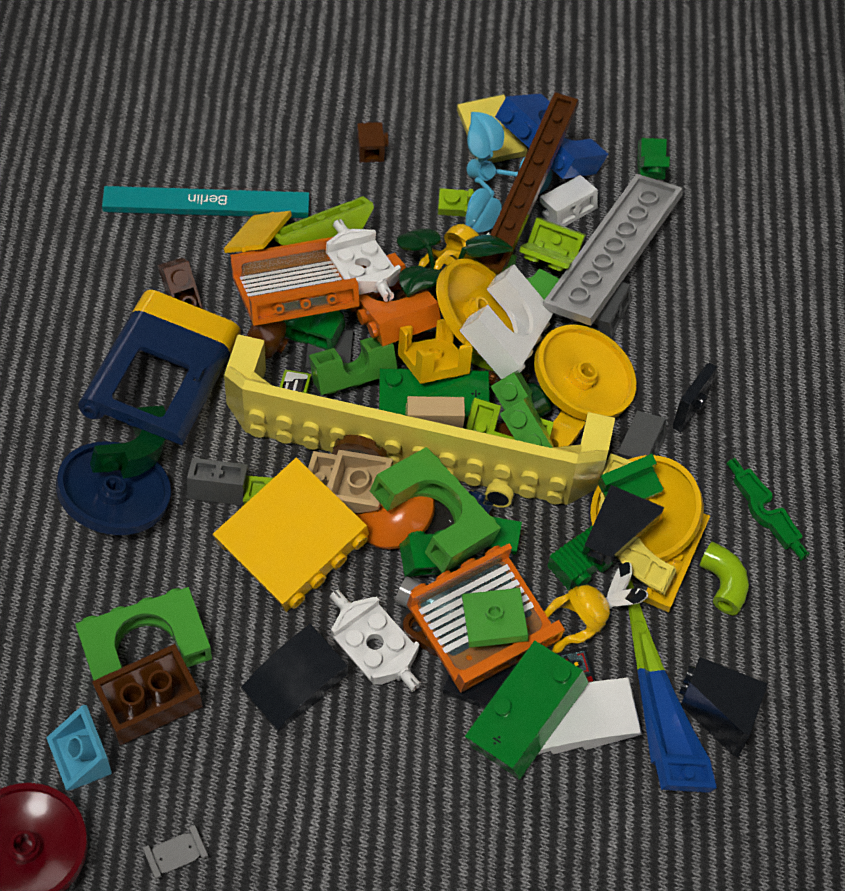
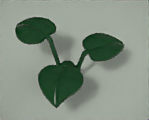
(418, 277)

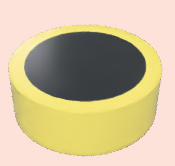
(499, 494)

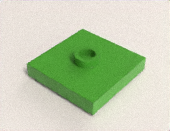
(494, 617)

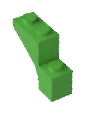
(520, 411)

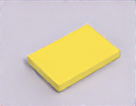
(512, 146)

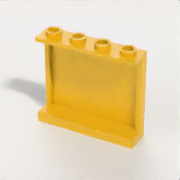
(292, 534)

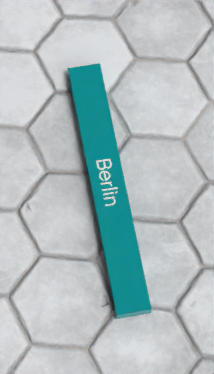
(203, 201)

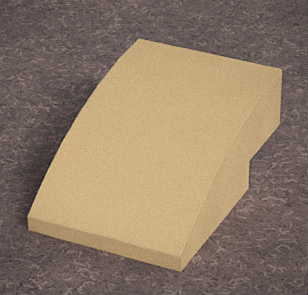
(437, 409)
(350, 476)

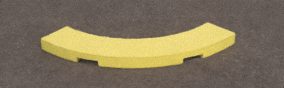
(645, 565)

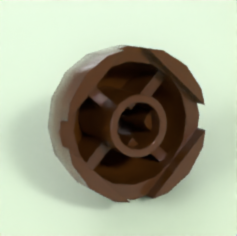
(272, 334)

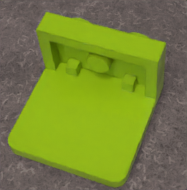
(552, 244)

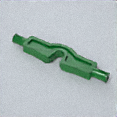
(775, 520)

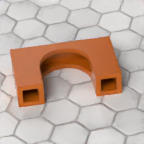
(386, 318)

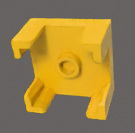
(434, 357)

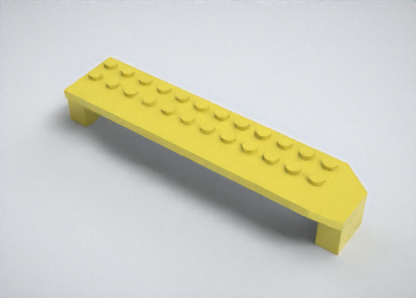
(473, 457)

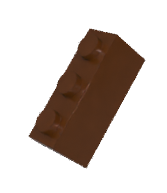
(147, 694)

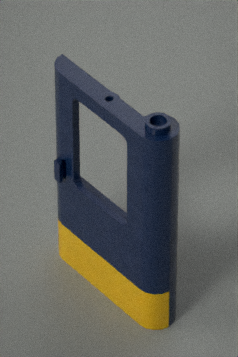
(177, 335)

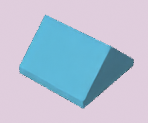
(78, 750)

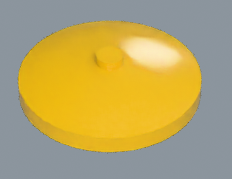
(463, 291)
(584, 372)
(681, 510)

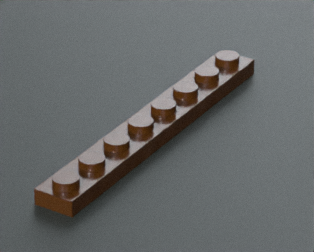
(531, 177)

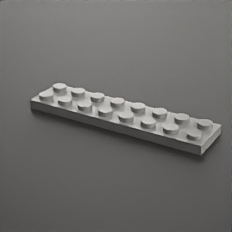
(612, 249)

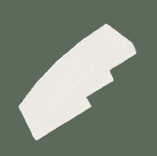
(598, 717)

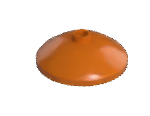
(391, 527)

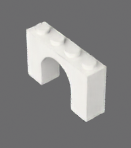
(492, 339)

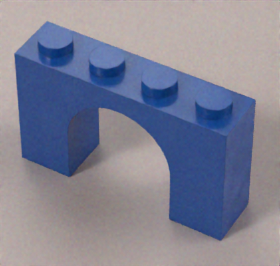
(574, 158)

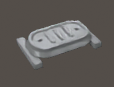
(175, 852)

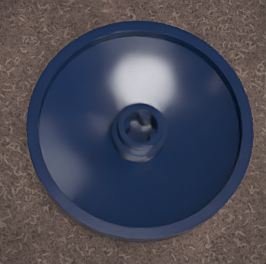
(107, 500)

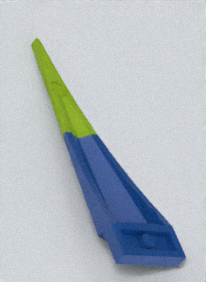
(671, 739)

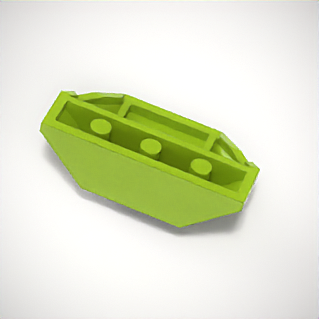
(321, 224)

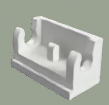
(570, 201)

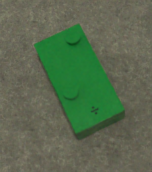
(400, 383)
(527, 709)

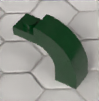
(133, 456)

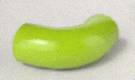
(732, 578)

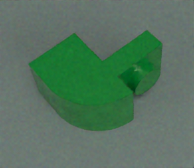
(652, 157)

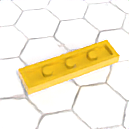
(681, 563)

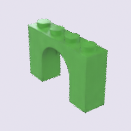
(427, 477)
(171, 612)

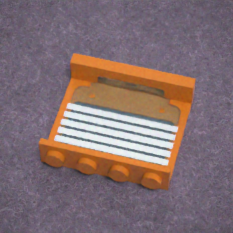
(291, 282)
(442, 618)

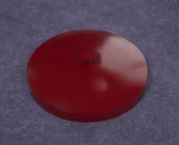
(39, 839)

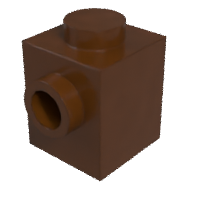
(371, 142)

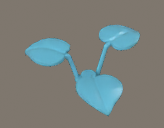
(483, 138)

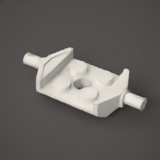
(358, 248)
(365, 621)

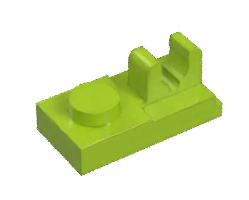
(454, 202)

